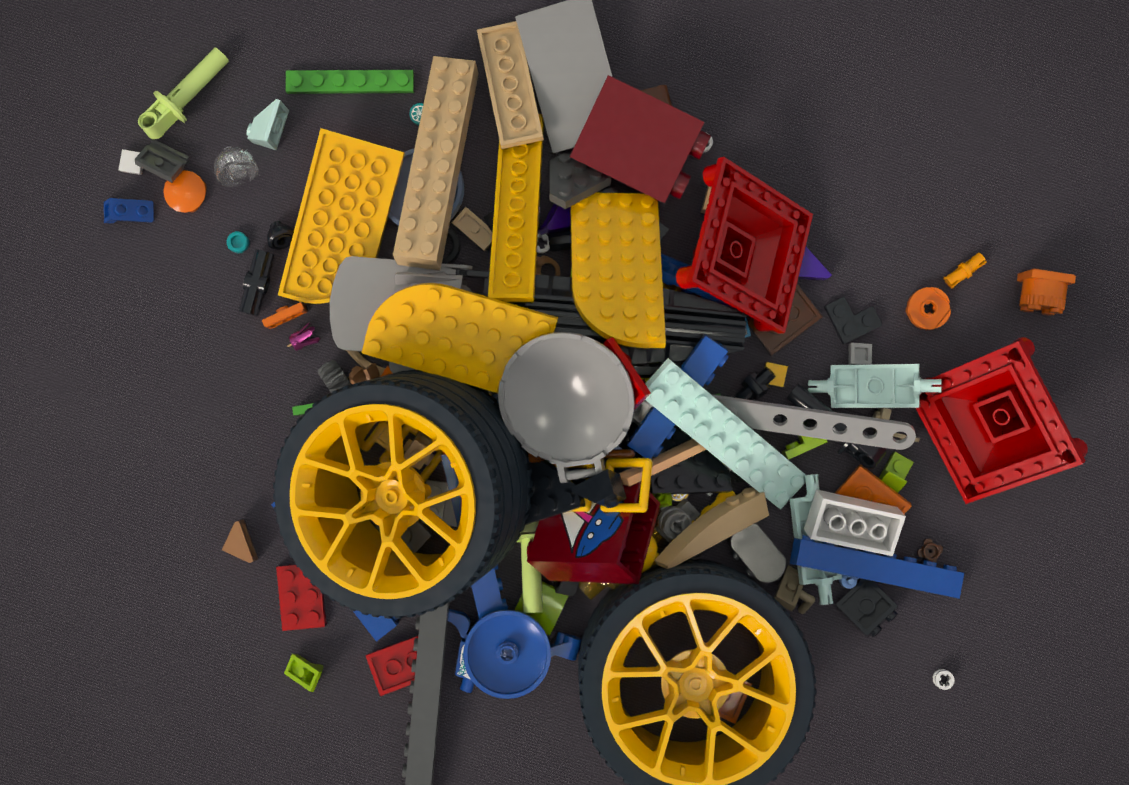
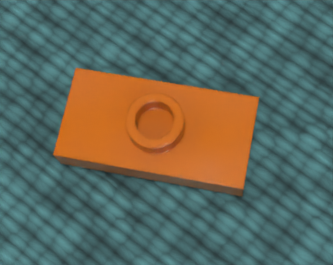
(284, 315)

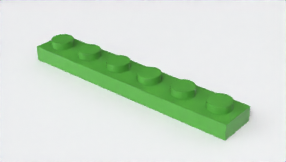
(349, 81)

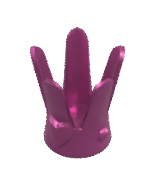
(297, 338)

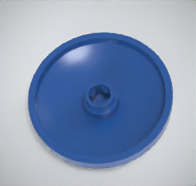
(507, 654)

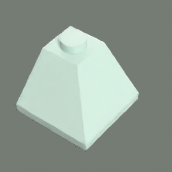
(268, 125)

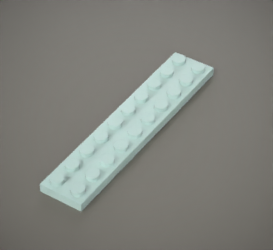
(723, 434)

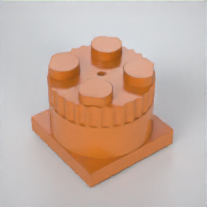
(1044, 291)

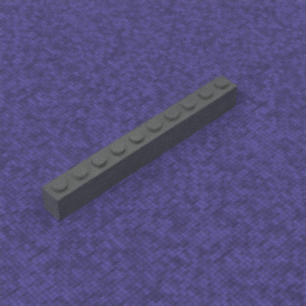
(426, 697)

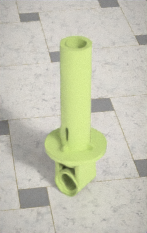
(168, 108)
(530, 576)

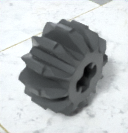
(333, 376)

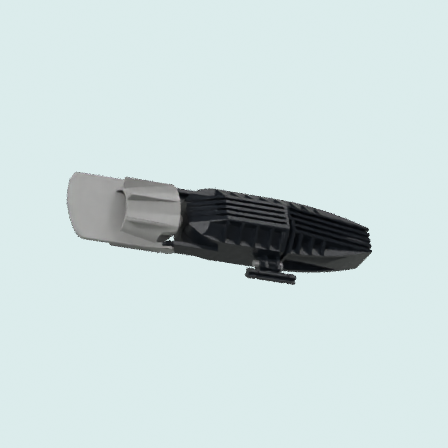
(367, 282)

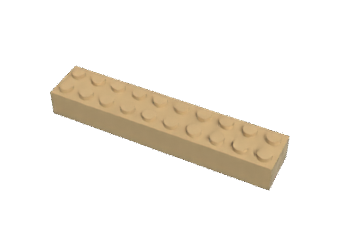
(436, 163)

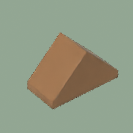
(240, 543)

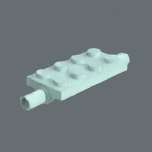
(875, 386)
(799, 511)

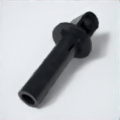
(867, 455)

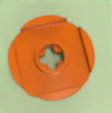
(940, 308)

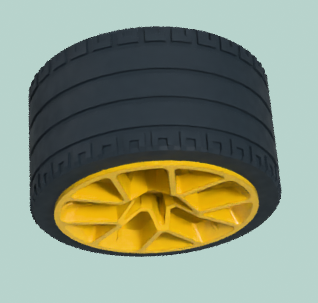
(331, 528)
(696, 681)

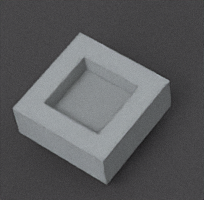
(860, 354)

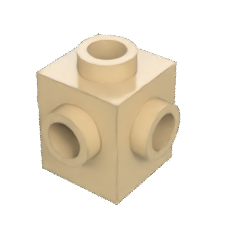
(416, 445)

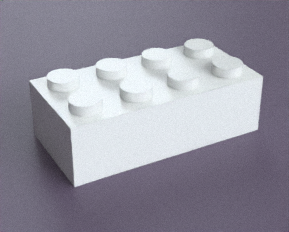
(854, 523)

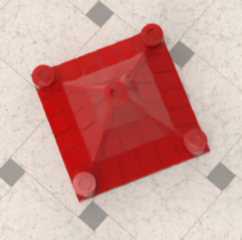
(748, 246)
(998, 423)

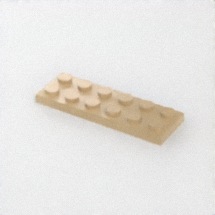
(510, 85)

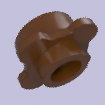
(936, 550)

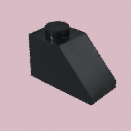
(603, 489)

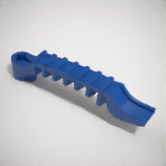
(565, 645)

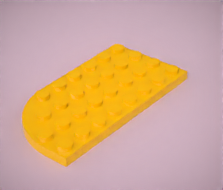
(339, 213)
(619, 267)
(452, 332)

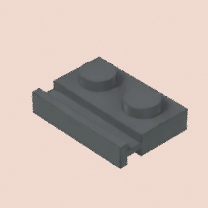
(162, 160)

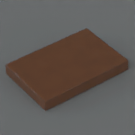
(801, 317)

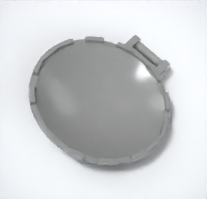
(567, 401)

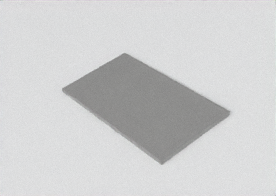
(565, 66)

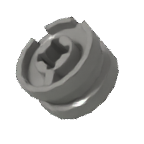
(668, 517)

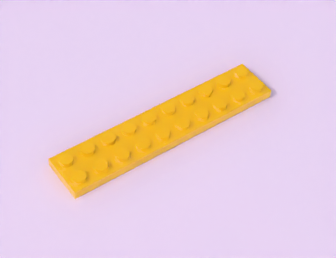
(516, 222)

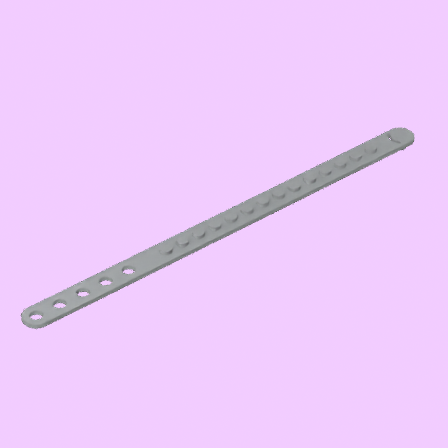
(760, 416)

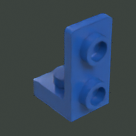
(128, 210)

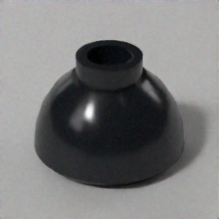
(279, 235)

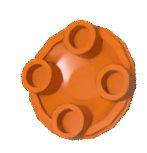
(185, 192)

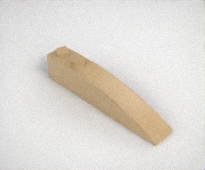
(715, 526)

